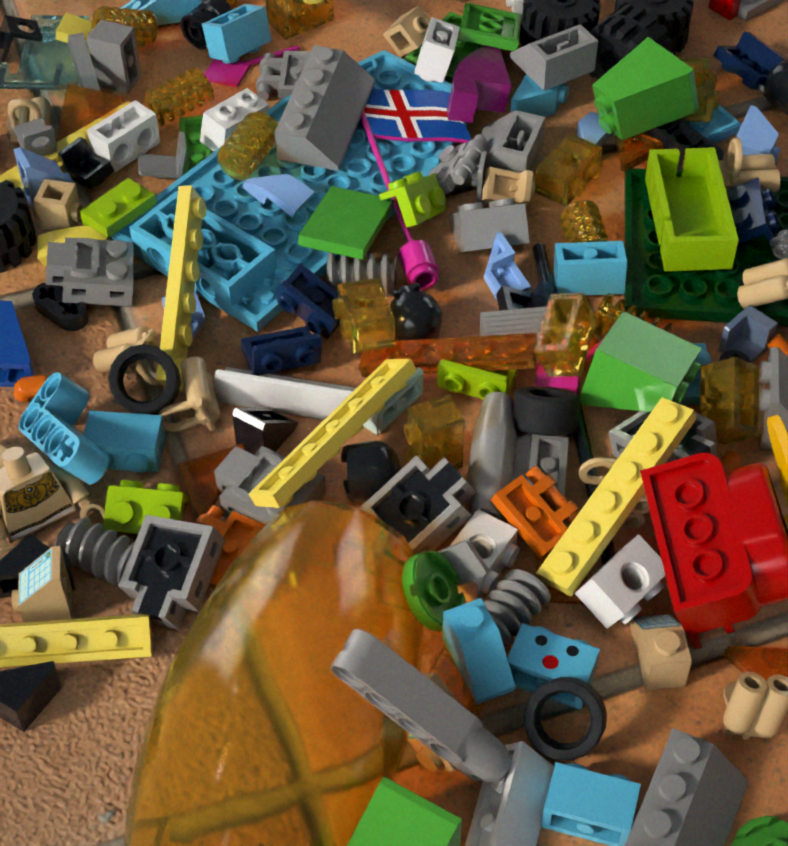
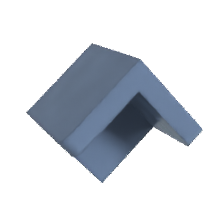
(748, 333)

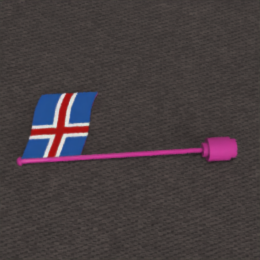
(411, 118)

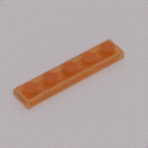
(480, 352)

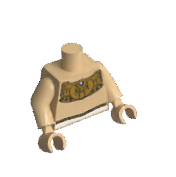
(36, 495)

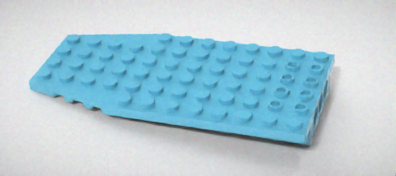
(256, 245)

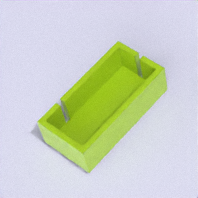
(691, 211)

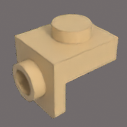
(508, 184)

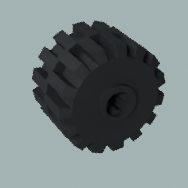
(672, 13)
(550, 17)
(622, 33)
(16, 226)

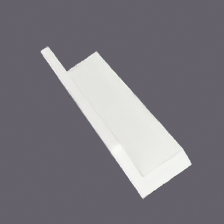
(279, 393)
(513, 806)

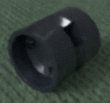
(192, 22)

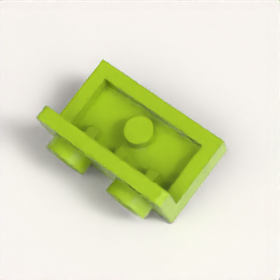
(417, 197)
(118, 207)
(474, 381)
(131, 502)

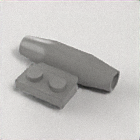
(502, 456)

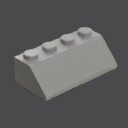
(323, 109)
(689, 796)

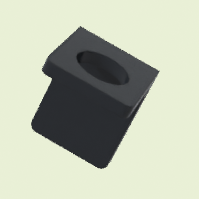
(10, 29)

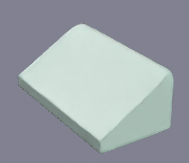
(397, 404)

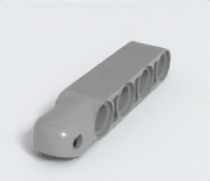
(420, 707)

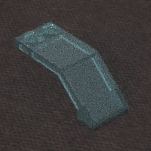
(43, 63)

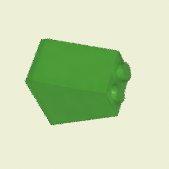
(645, 91)
(639, 367)
(404, 819)

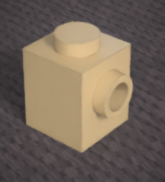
(412, 27)
(57, 205)

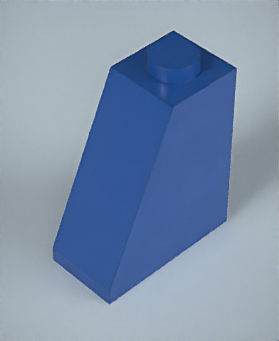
(13, 350)

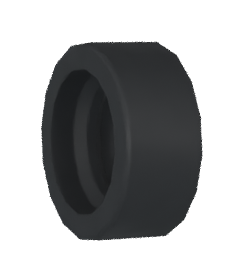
(130, 356)
(541, 739)

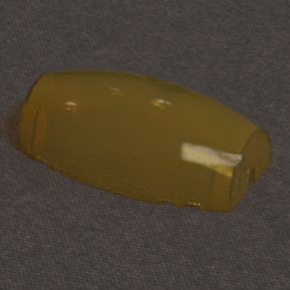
(250, 720)

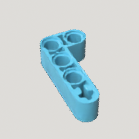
(50, 427)

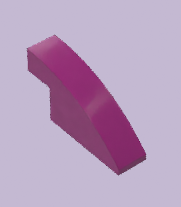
(479, 84)

